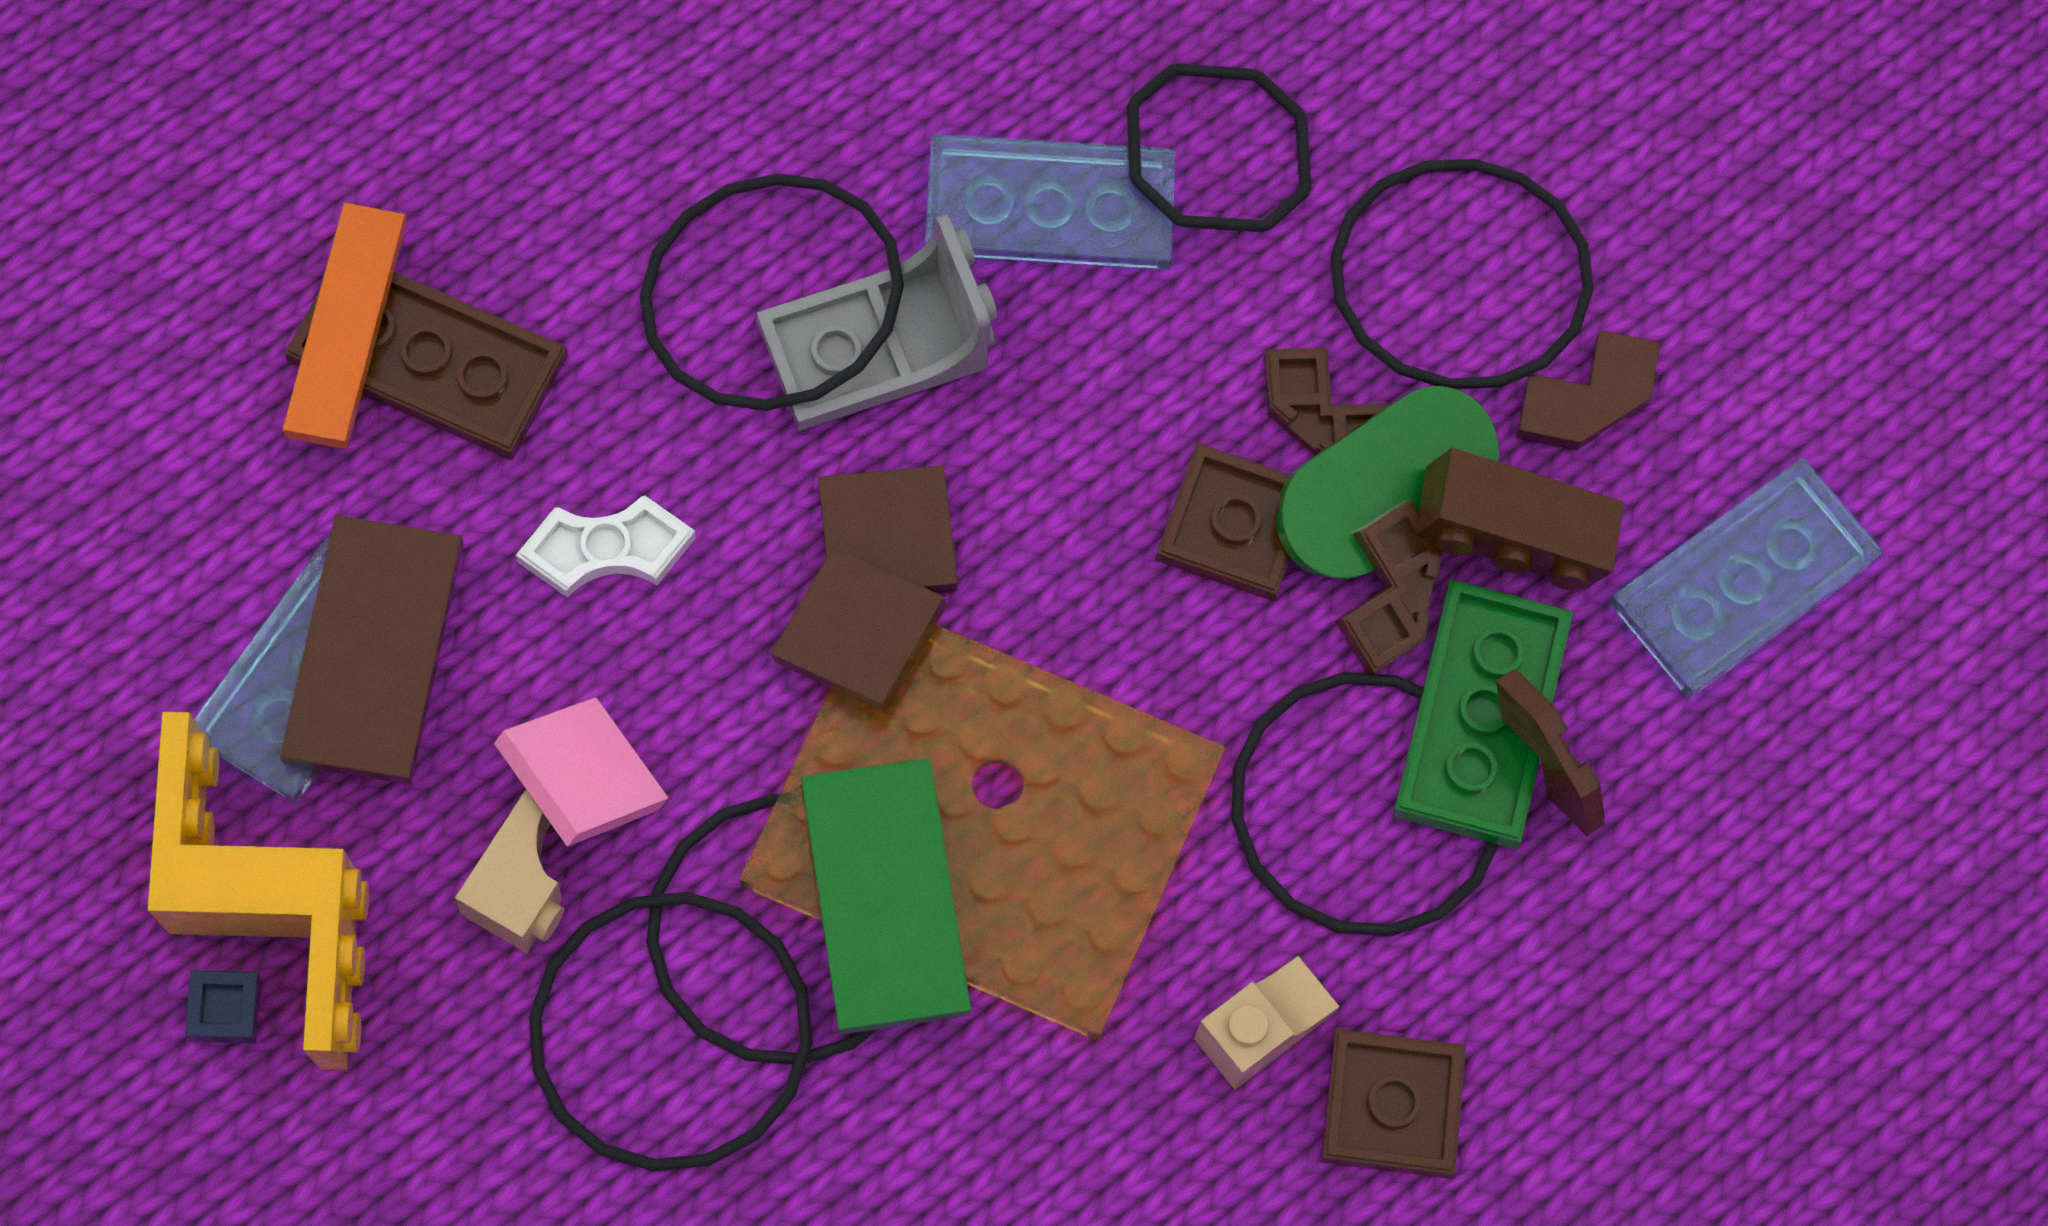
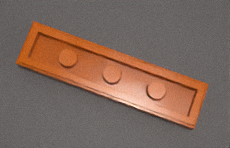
(345, 326)

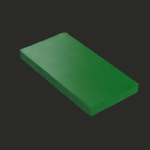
(1463, 760)
(885, 896)

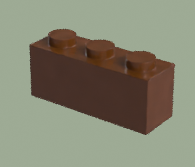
(1519, 520)

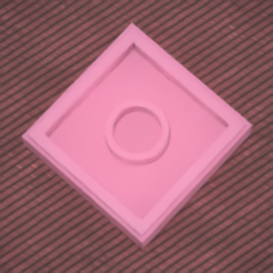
(581, 771)

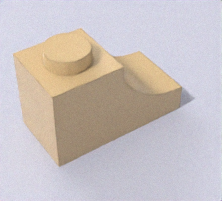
(508, 885)
(1264, 1021)

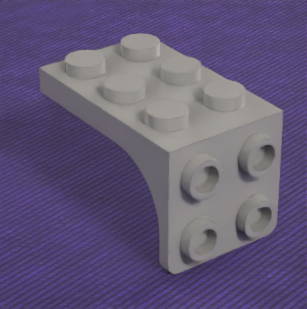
(936, 336)

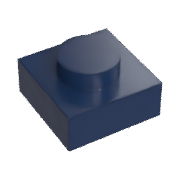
(223, 1006)

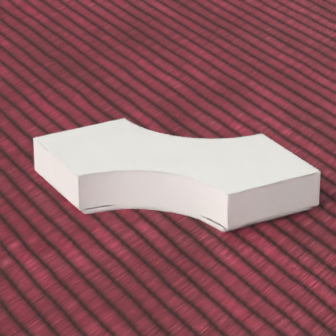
(577, 549)

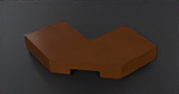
(1301, 398)
(1576, 413)
(1396, 615)
(1538, 723)

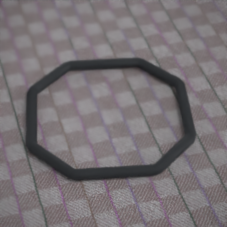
(1217, 222)

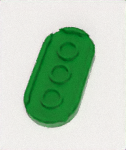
(1372, 473)

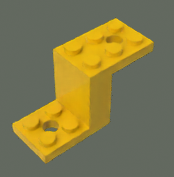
(256, 890)

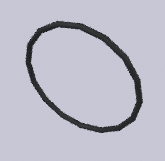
(1432, 378)
(793, 398)
(1270, 882)
(660, 967)
(728, 1148)

